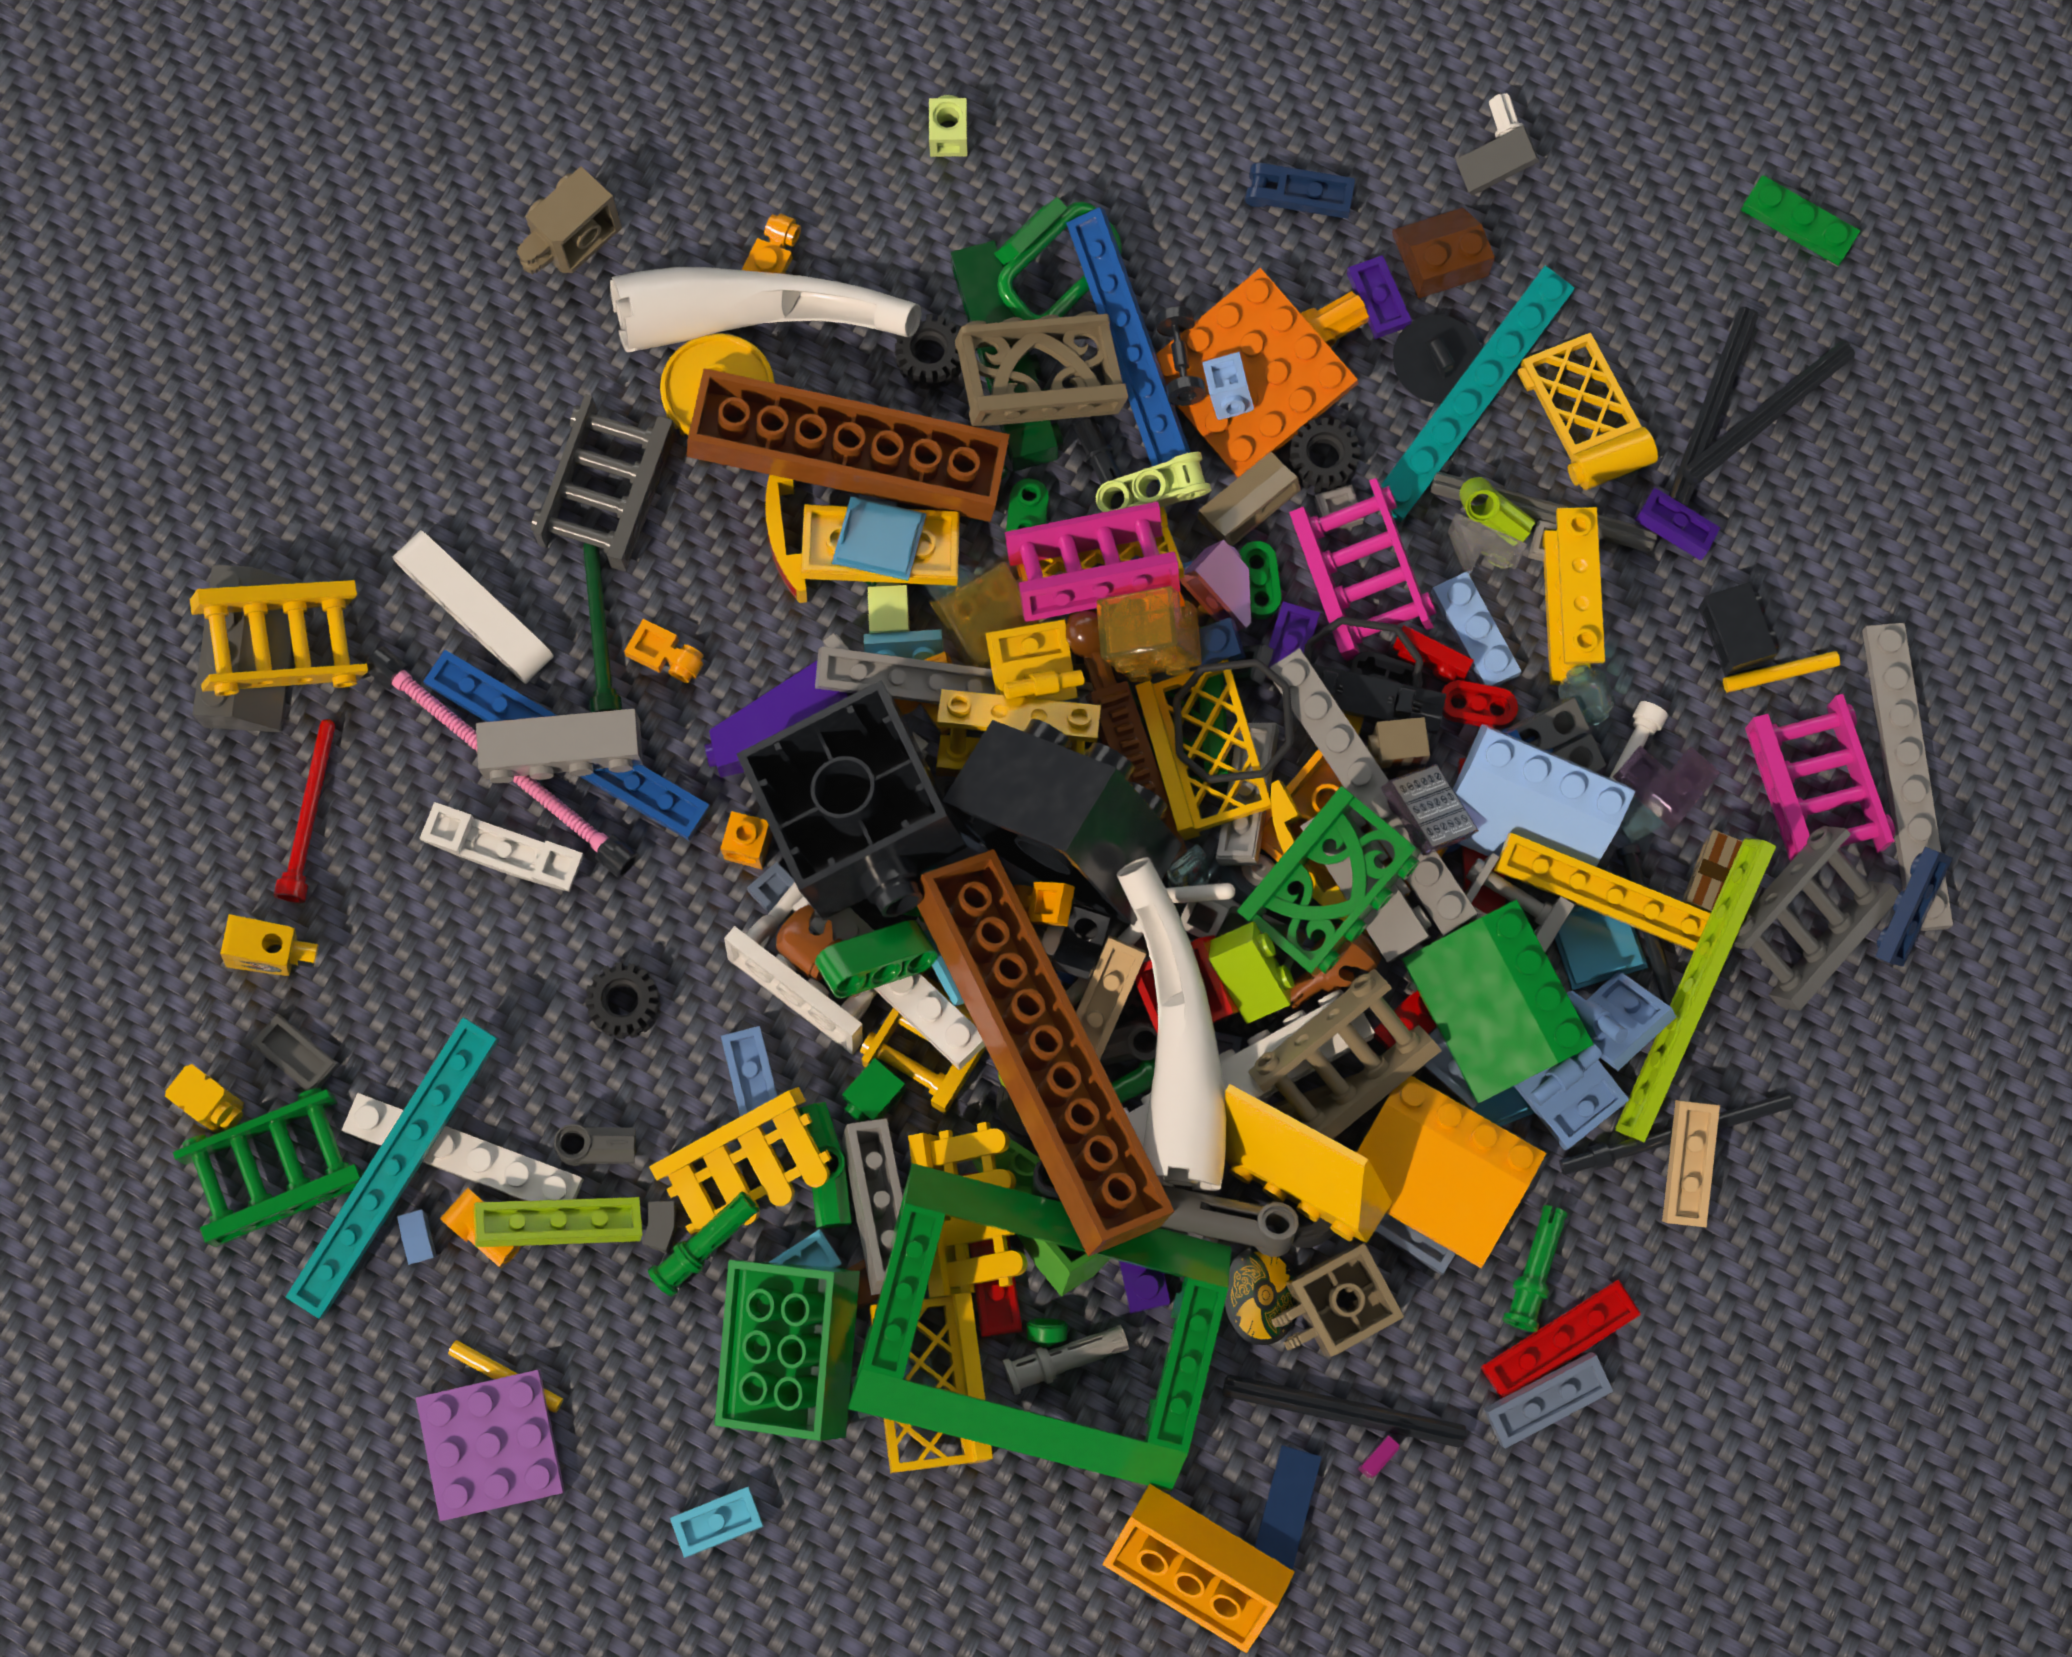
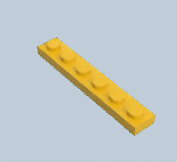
(1601, 891)

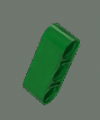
(876, 959)

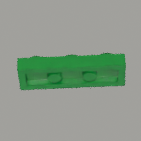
(1800, 220)

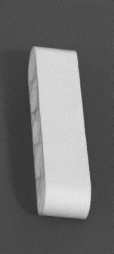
(473, 607)

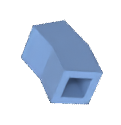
(416, 1236)

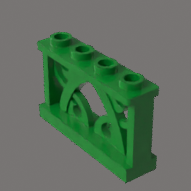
(1274, 894)

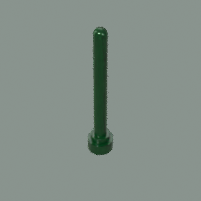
(605, 697)

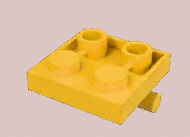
(1033, 662)

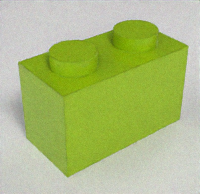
(1251, 972)

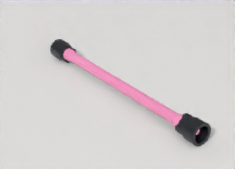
(611, 850)

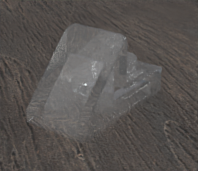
(1474, 538)

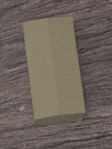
(1249, 500)

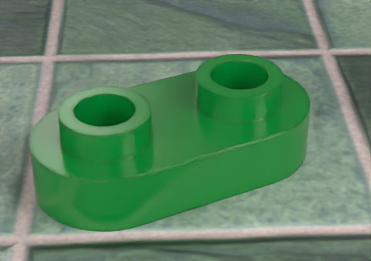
(1027, 513)
(1264, 580)

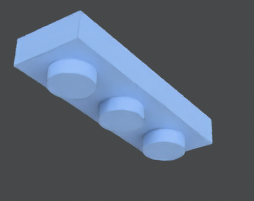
(1475, 630)

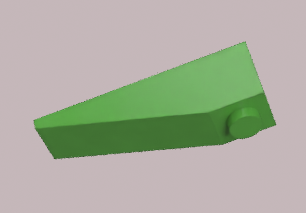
(1060, 1265)

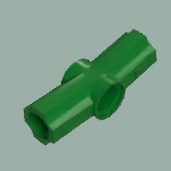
(832, 1198)

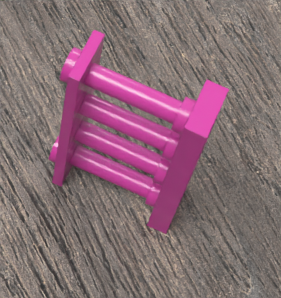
(1325, 563)
(1081, 588)
(1780, 774)

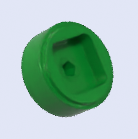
(1047, 1331)

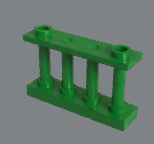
(301, 1192)

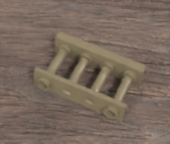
(1372, 1084)

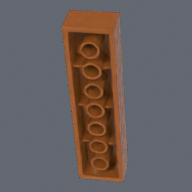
(847, 445)

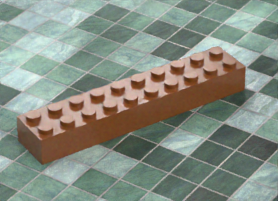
(1042, 1053)

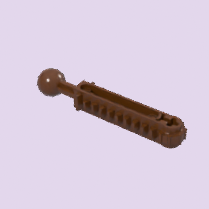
(1119, 719)

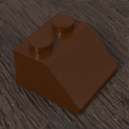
(1444, 251)

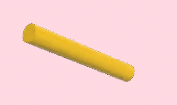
(1781, 671)
(494, 1369)

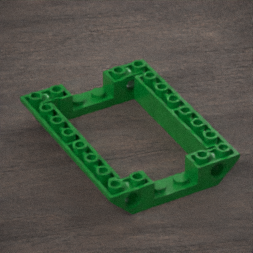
(1170, 1418)

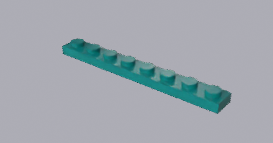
(1475, 389)
(392, 1168)

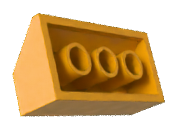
(1199, 1568)

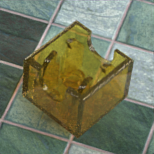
(978, 607)
(1149, 633)

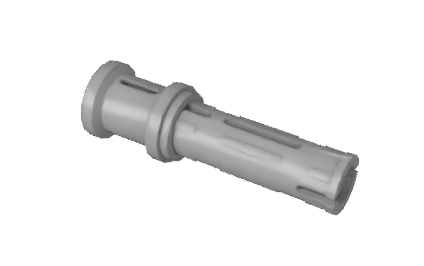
(1046, 1363)

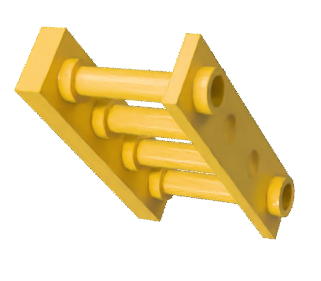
(1573, 592)
(294, 600)
(976, 710)
(942, 1086)

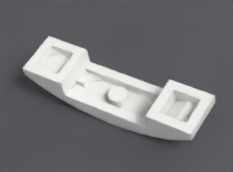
(500, 848)

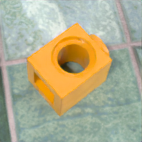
(746, 840)

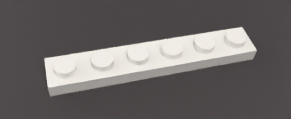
(913, 997)
(469, 1156)

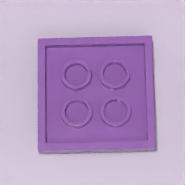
(490, 1445)

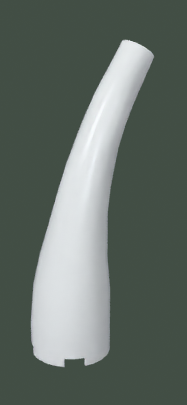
(694, 302)
(1187, 1092)

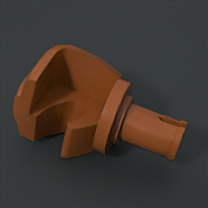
(801, 946)
(1360, 954)

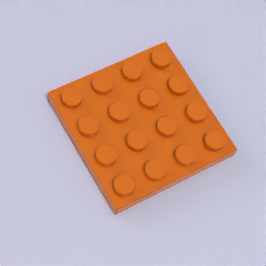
(1285, 364)

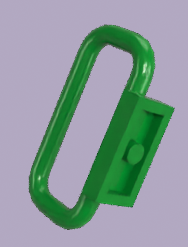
(1029, 243)

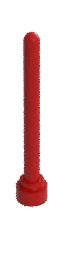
(292, 885)

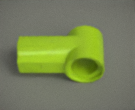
(1496, 511)

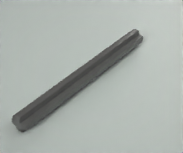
(1608, 528)

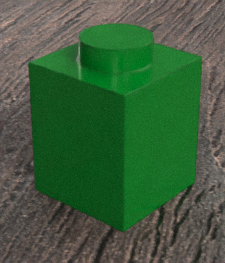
(873, 1093)

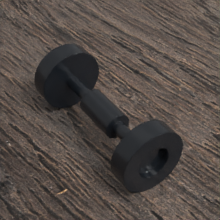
(1186, 389)

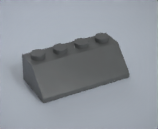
(252, 707)

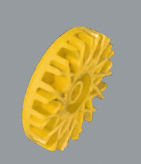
(685, 369)

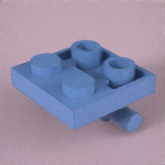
(1621, 1018)
(1573, 1096)

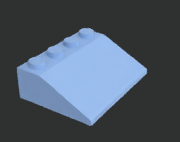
(1539, 797)

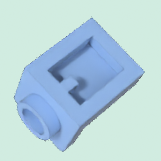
(1228, 386)

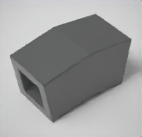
(661, 1225)

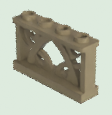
(1044, 334)

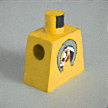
(247, 945)

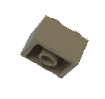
(569, 224)
(1316, 1296)

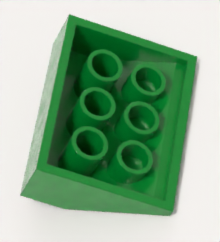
(1497, 1001)
(787, 1349)

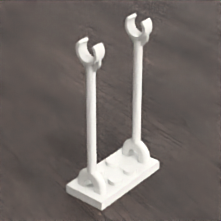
(779, 975)

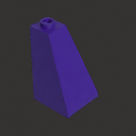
(766, 716)

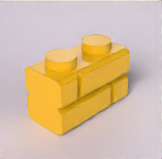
(205, 1099)

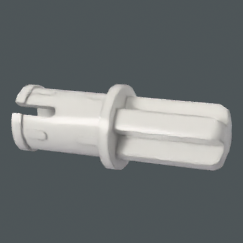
(1503, 114)

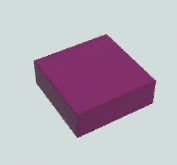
(1379, 1457)

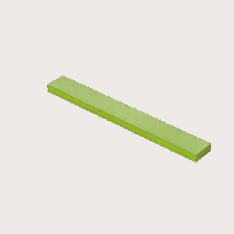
(1695, 988)

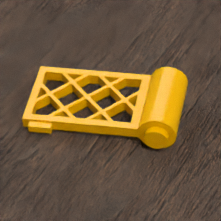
(1602, 456)

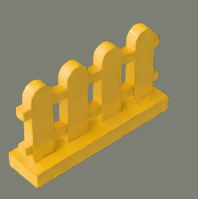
(760, 1153)
(946, 1273)

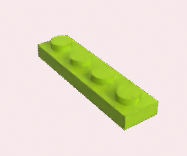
(557, 1222)

